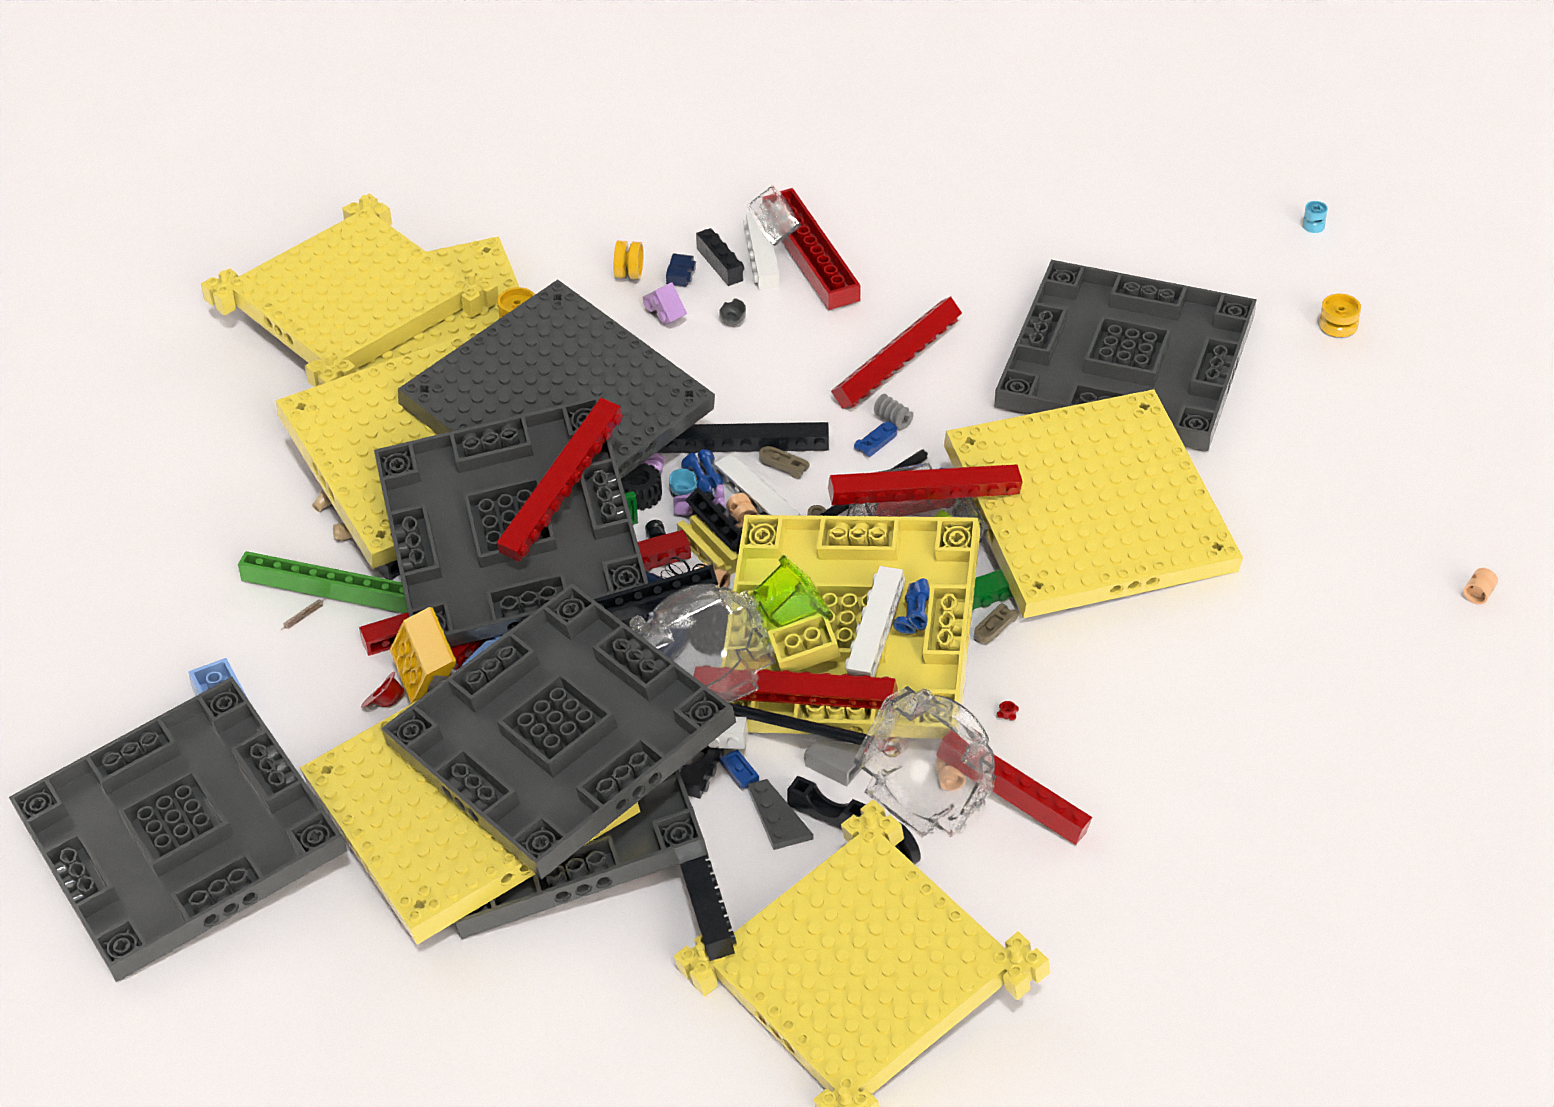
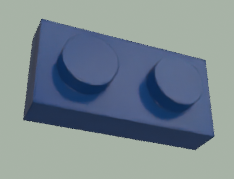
(739, 769)

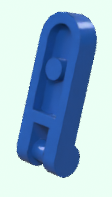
(876, 439)

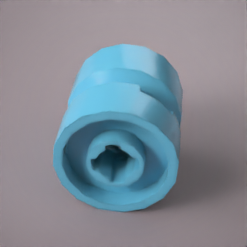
(1315, 216)

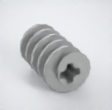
(893, 411)

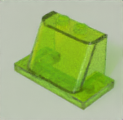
(789, 595)

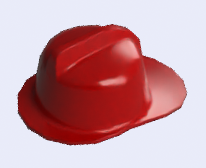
(386, 694)

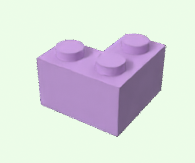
(666, 303)

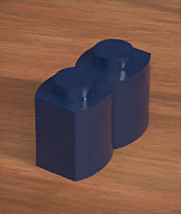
(680, 269)

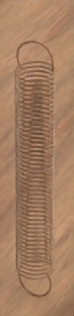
(302, 614)

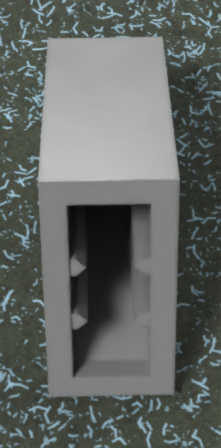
(833, 760)

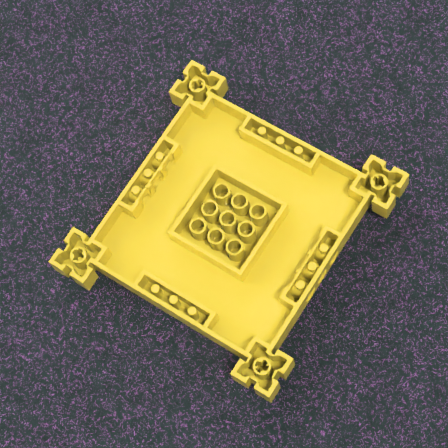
(350, 292)
(863, 964)

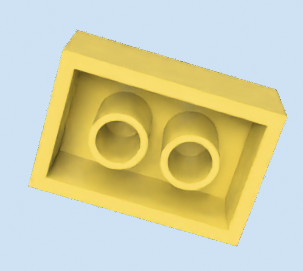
(804, 643)

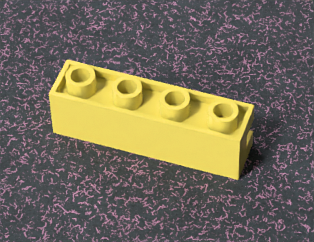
(708, 545)

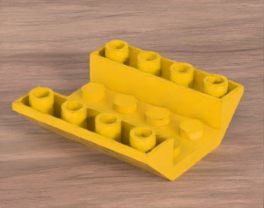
(421, 653)

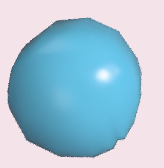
(682, 482)

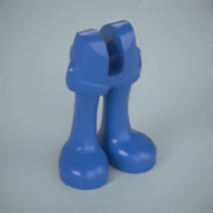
(706, 459)
(916, 599)

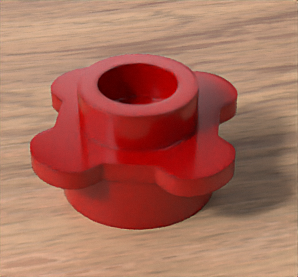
(1007, 710)

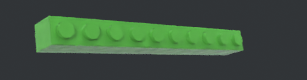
(322, 581)

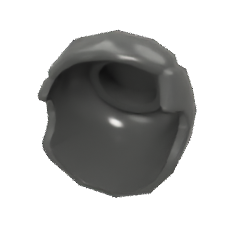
(733, 312)

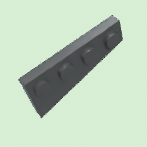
(778, 818)

